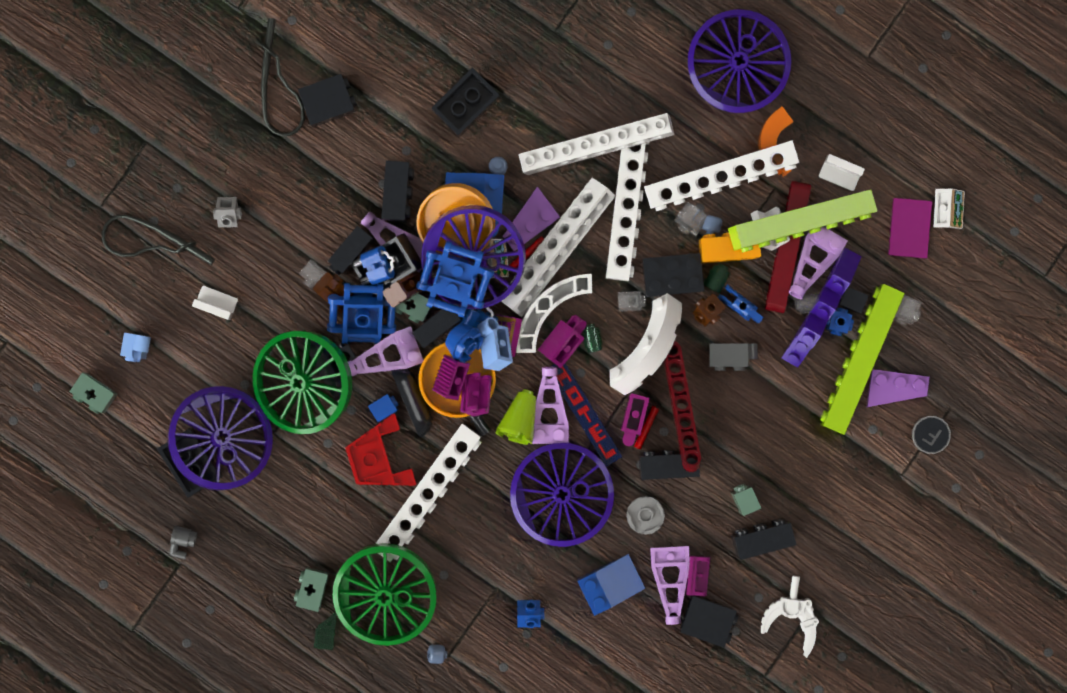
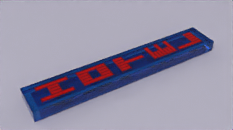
(586, 416)

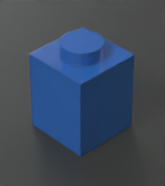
(384, 407)

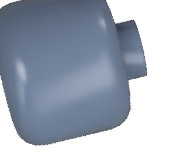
(498, 166)
(712, 224)
(436, 654)

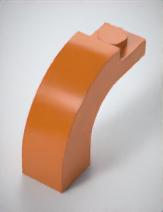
(770, 131)

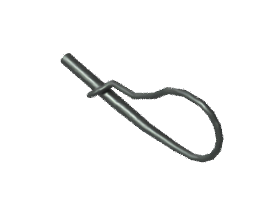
(264, 79)
(184, 245)

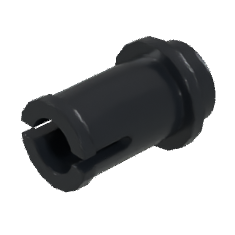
(480, 424)

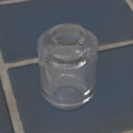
(805, 304)

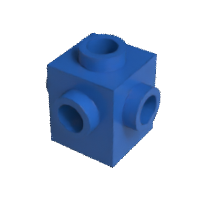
(837, 329)
(529, 613)

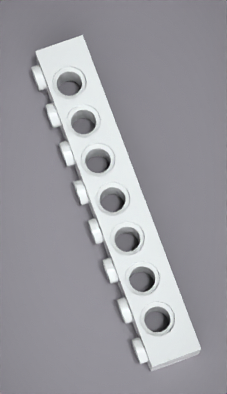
(596, 144)
(654, 191)
(559, 245)
(613, 270)
(405, 513)

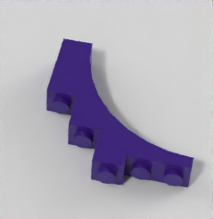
(823, 308)

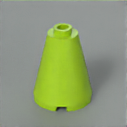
(519, 419)

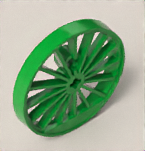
(307, 388)
(342, 594)

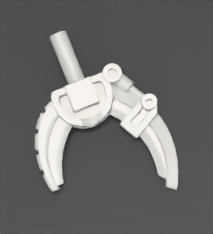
(793, 608)

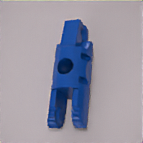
(749, 309)

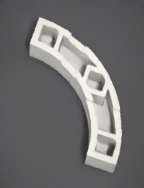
(545, 304)
(652, 347)

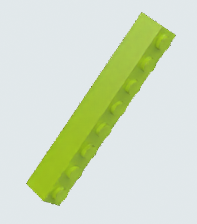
(800, 220)
(862, 359)

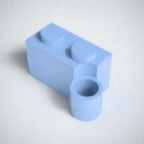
(496, 345)
(135, 347)

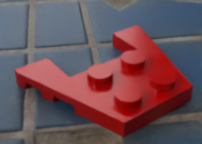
(370, 460)

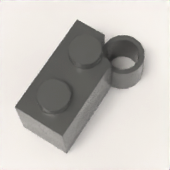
(732, 356)

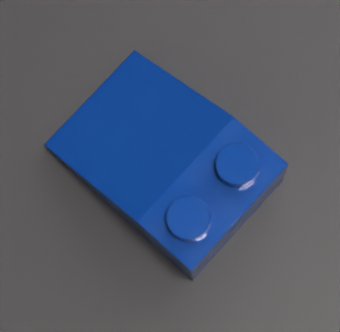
(488, 184)
(610, 584)

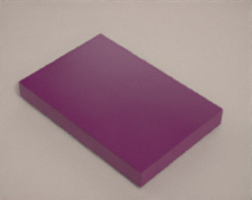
(910, 228)

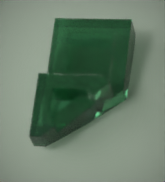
(326, 634)

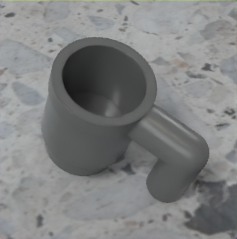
(182, 537)

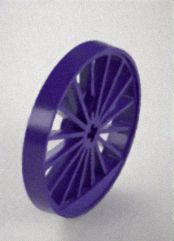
(721, 101)
(435, 232)
(204, 398)
(520, 507)

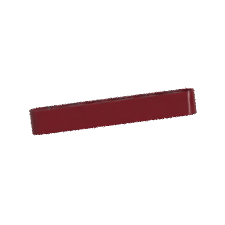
(786, 254)
(681, 415)

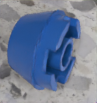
(463, 341)

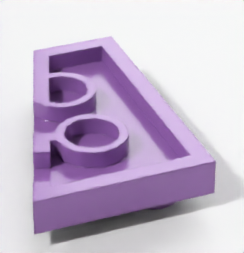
(533, 218)
(893, 387)

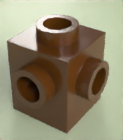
(708, 310)

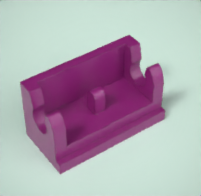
(476, 394)
(697, 575)

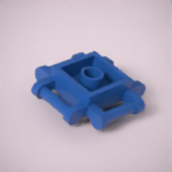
(455, 278)
(361, 314)

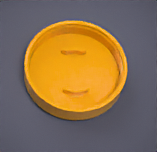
(450, 197)
(428, 374)

